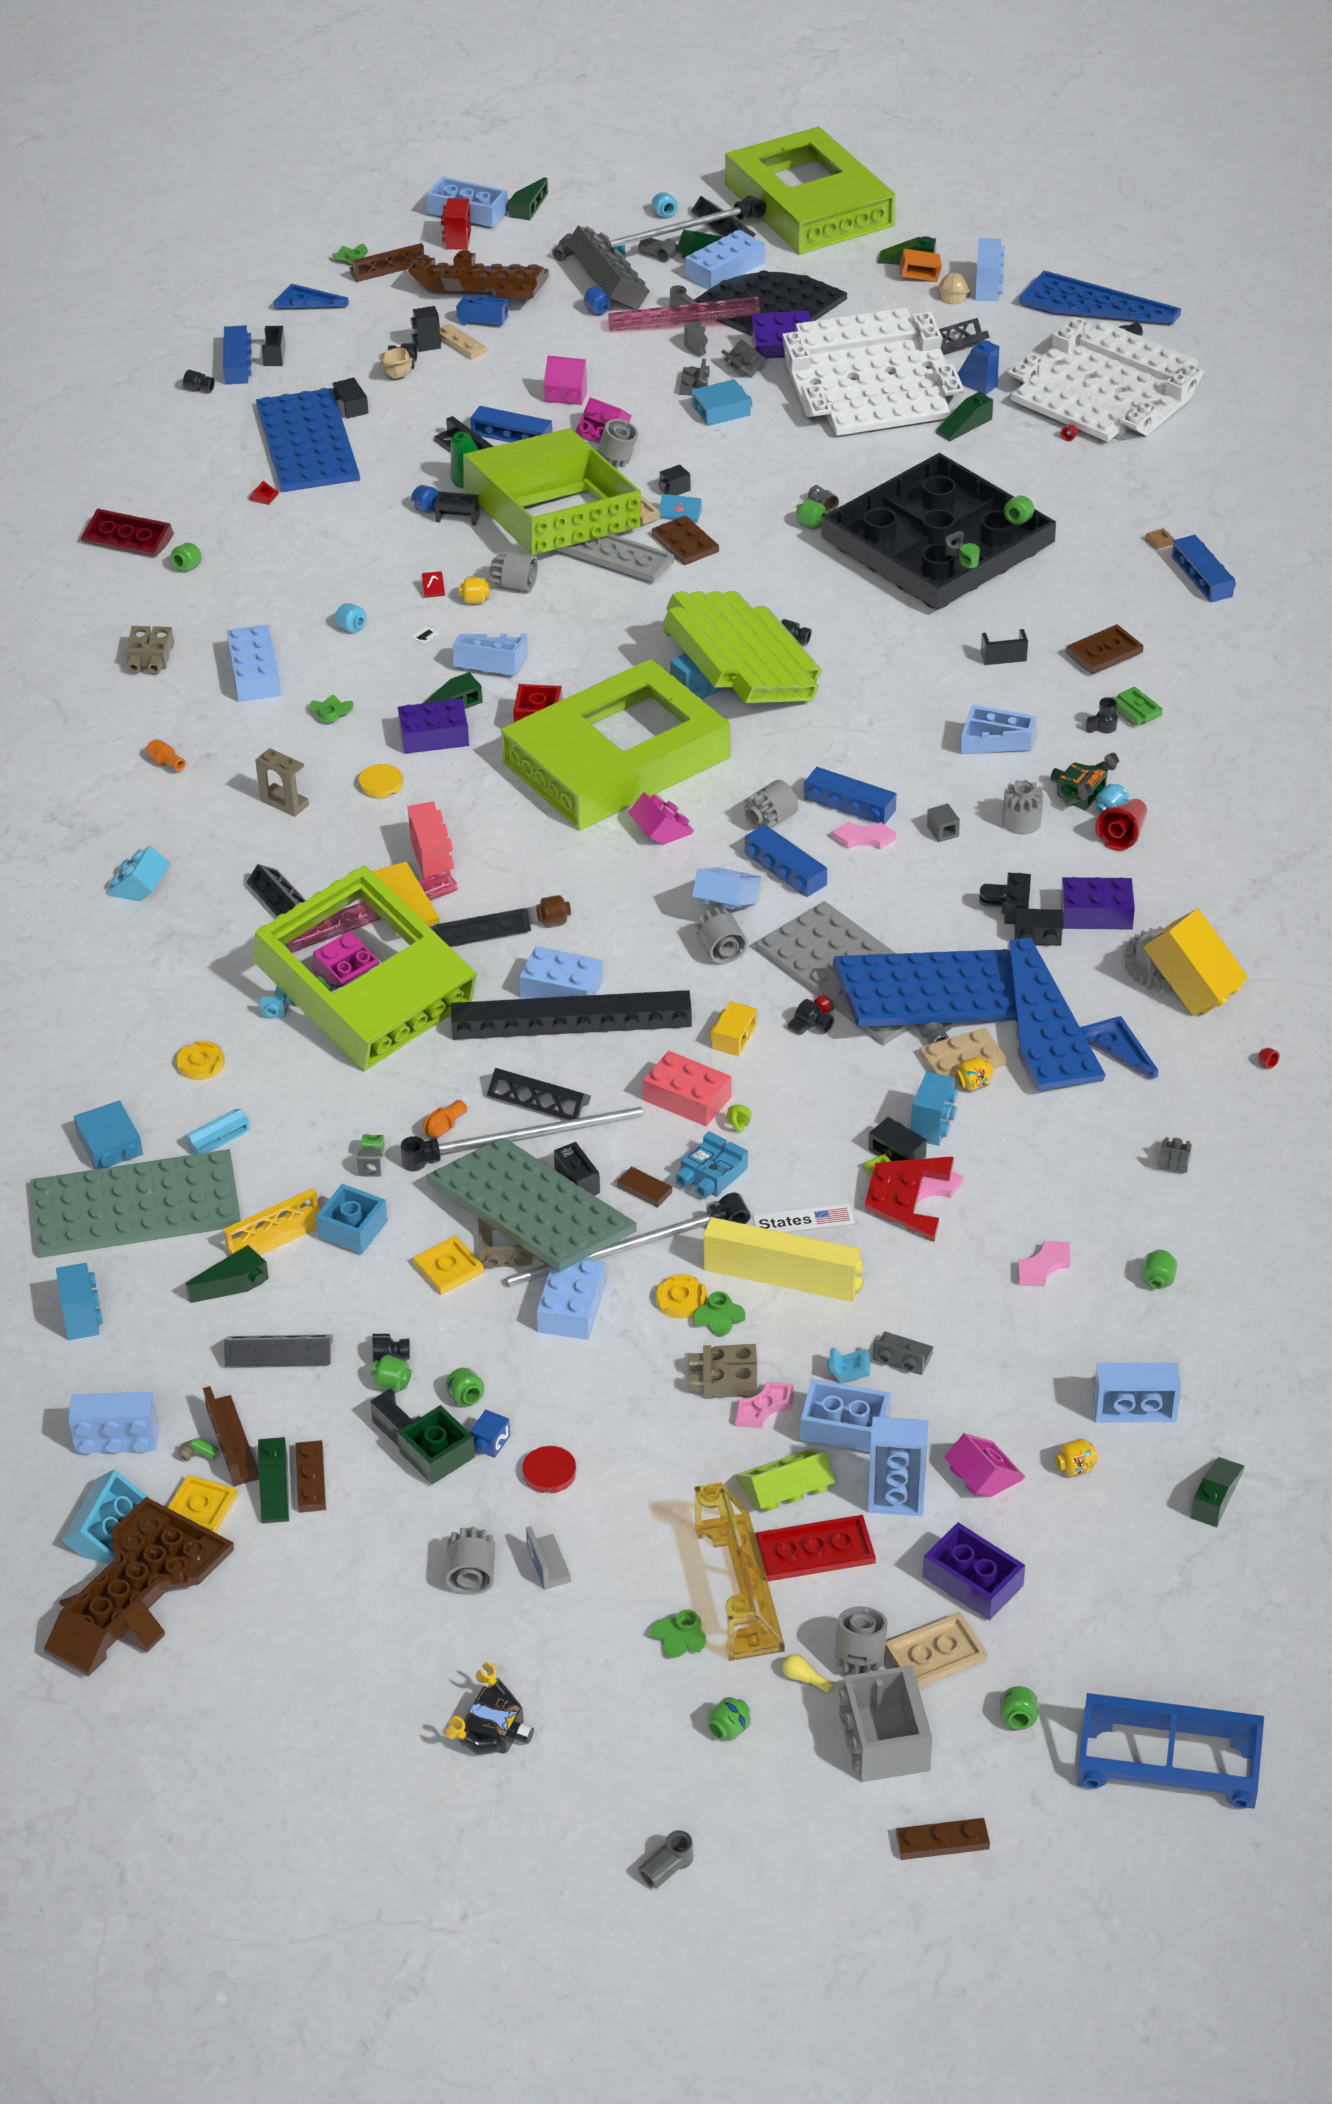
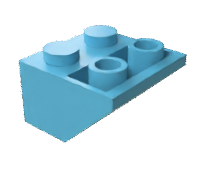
(138, 875)

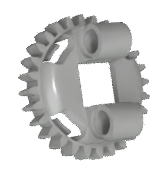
(1141, 965)

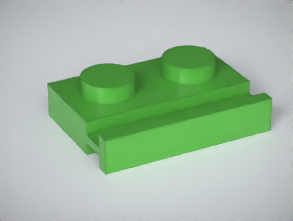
(1137, 706)

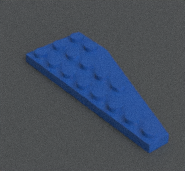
(1076, 297)
(1047, 1030)

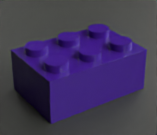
(768, 331)
(433, 726)
(1097, 903)
(973, 1570)

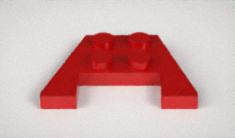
(896, 1189)

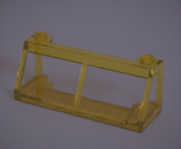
(754, 1603)

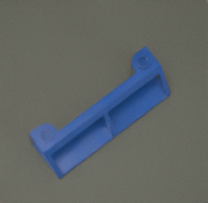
(1241, 1728)

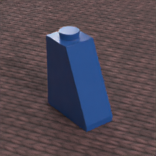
(981, 367)

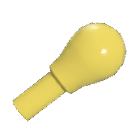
(798, 1669)

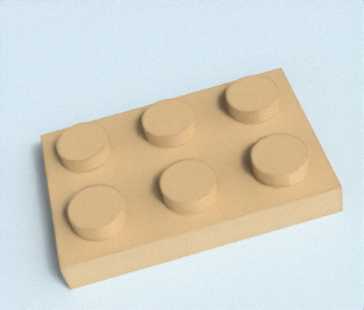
(947, 1054)
(937, 1649)

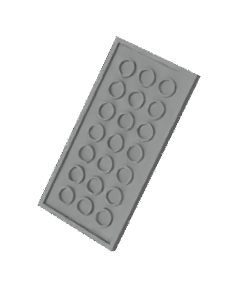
(807, 951)

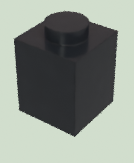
(674, 480)

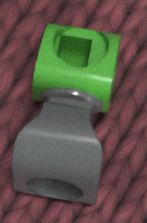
(967, 553)
(371, 1149)

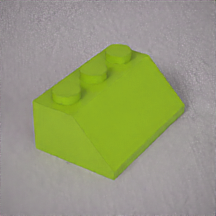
(787, 1479)

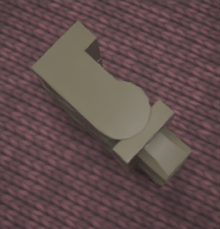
(149, 650)
(725, 1371)

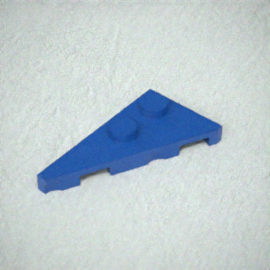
(303, 297)
(1119, 1041)

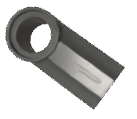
(661, 249)
(679, 296)
(666, 1860)

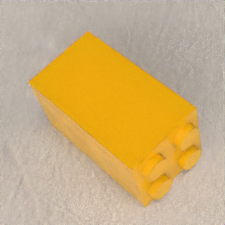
(1196, 962)

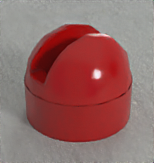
(1065, 429)
(824, 1003)
(1268, 1057)

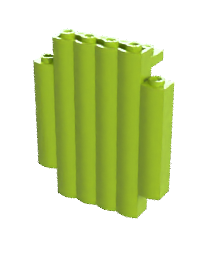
(741, 647)

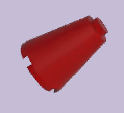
(1121, 824)

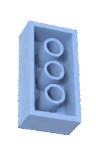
(486, 202)
(725, 259)
(253, 663)
(897, 1466)

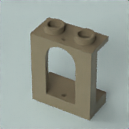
(280, 797)
(499, 1256)

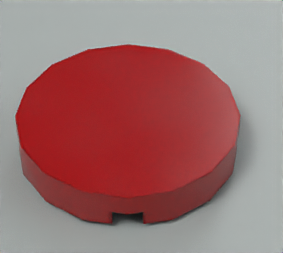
(549, 1469)

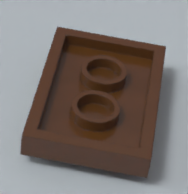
(685, 540)
(1104, 649)

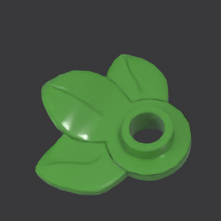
(348, 254)
(330, 709)
(719, 1313)
(678, 1636)

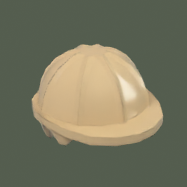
(953, 288)
(396, 363)

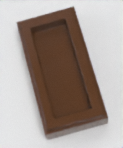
(644, 1186)

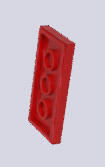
(815, 1548)

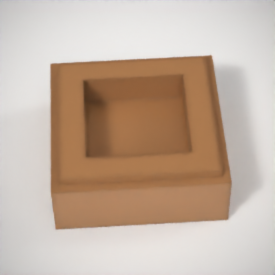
(1159, 539)

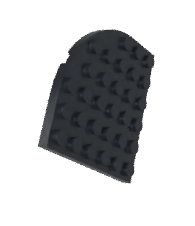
(776, 294)

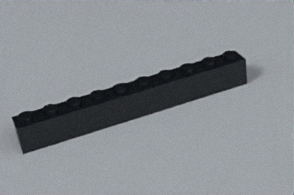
(571, 1014)

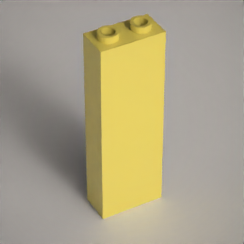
(783, 1259)

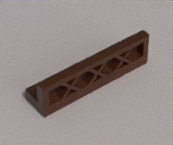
(385, 262)
(231, 1438)

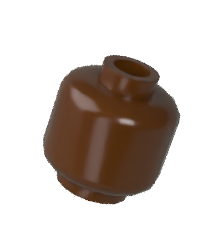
(553, 911)

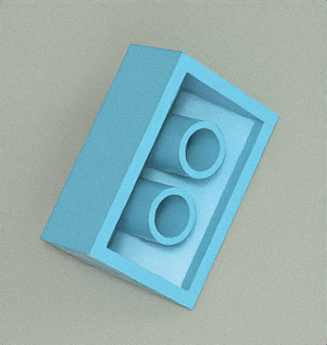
(101, 1511)

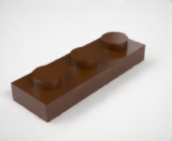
(310, 1476)
(942, 1838)

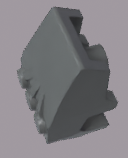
(695, 338)
(1174, 1155)

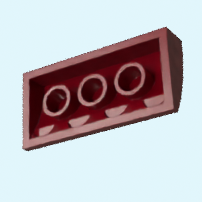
(128, 532)

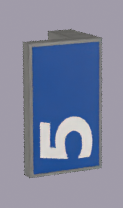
(547, 1559)

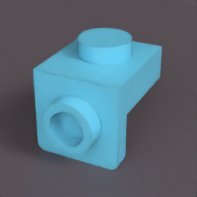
(276, 1005)
(849, 1366)

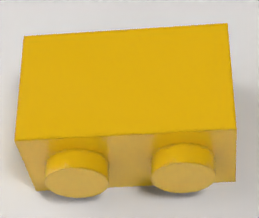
(733, 1028)

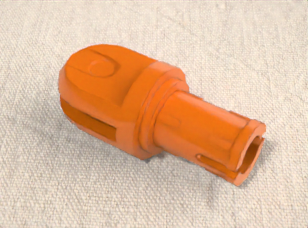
(164, 755)
(443, 1119)

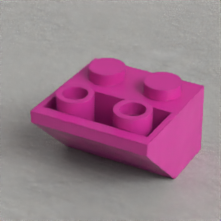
(595, 418)
(660, 819)
(343, 960)

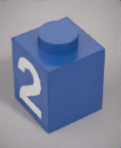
(490, 1433)

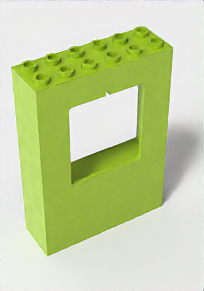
(818, 211)
(587, 773)

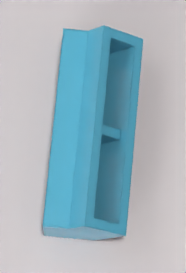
(218, 1132)

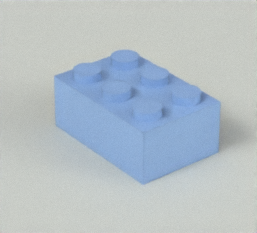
(989, 269)
(726, 887)
(560, 974)
(572, 1299)
(1136, 1392)
(842, 1414)
(113, 1422)

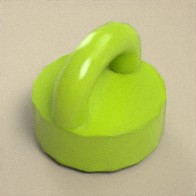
(738, 1116)

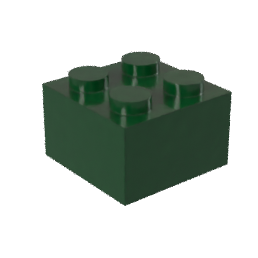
(436, 1444)

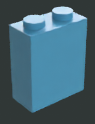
(721, 402)
(108, 1135)

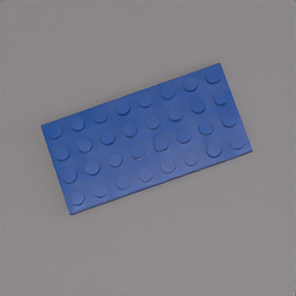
(307, 440)
(927, 987)

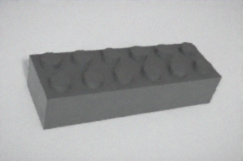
(608, 267)

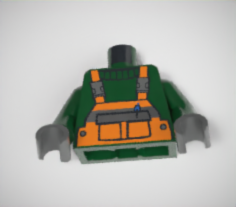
(1083, 782)

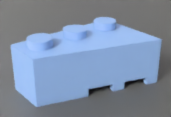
(490, 653)
(997, 731)

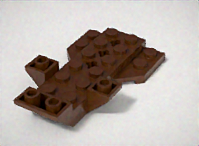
(465, 275)
(152, 1554)

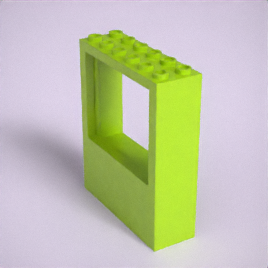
(548, 469)
(385, 1004)

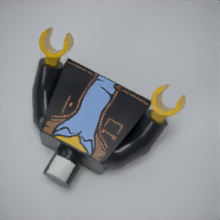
(492, 1720)

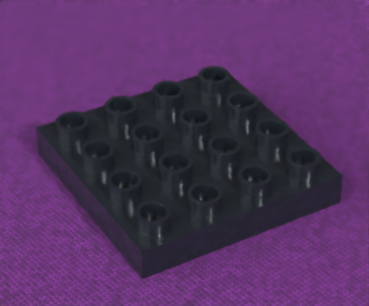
(905, 525)

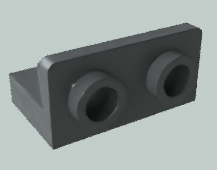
(745, 358)
(694, 378)
(902, 1353)

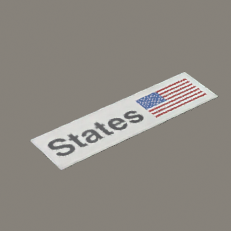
(806, 1218)

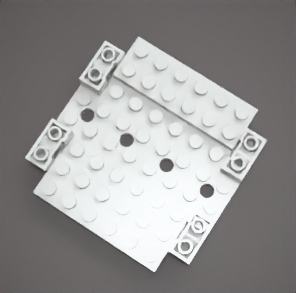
(867, 349)
(1106, 380)

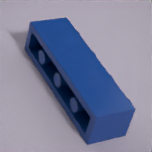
(237, 354)
(507, 425)
(1203, 568)
(850, 795)
(785, 860)

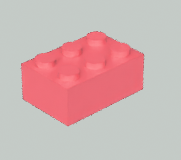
(429, 839)
(687, 1088)

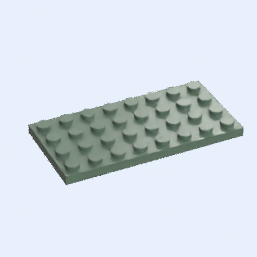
(134, 1203)
(531, 1203)

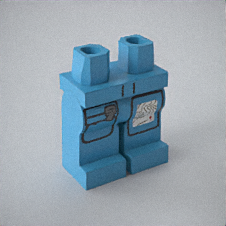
(712, 1166)

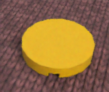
(380, 780)
(200, 1060)
(680, 1296)

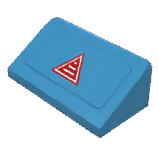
(678, 506)

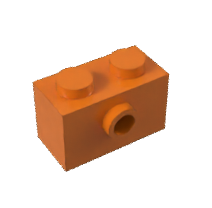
(920, 265)

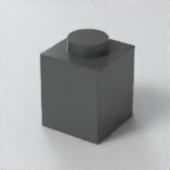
(943, 822)

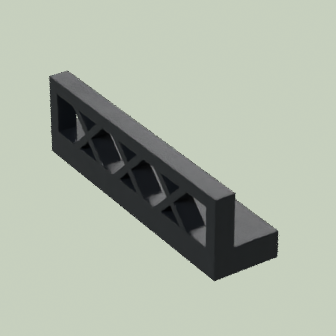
(724, 226)
(969, 339)
(455, 426)
(274, 889)
(483, 927)
(544, 1087)
(278, 1350)

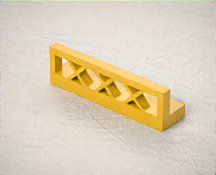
(275, 1230)

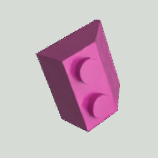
(565, 380)
(982, 1465)

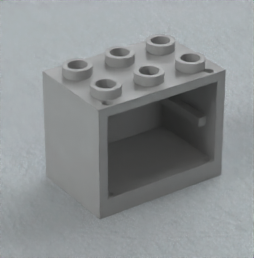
(885, 1723)

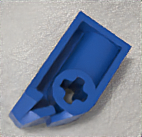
(483, 310)

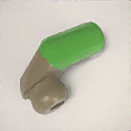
(194, 1447)

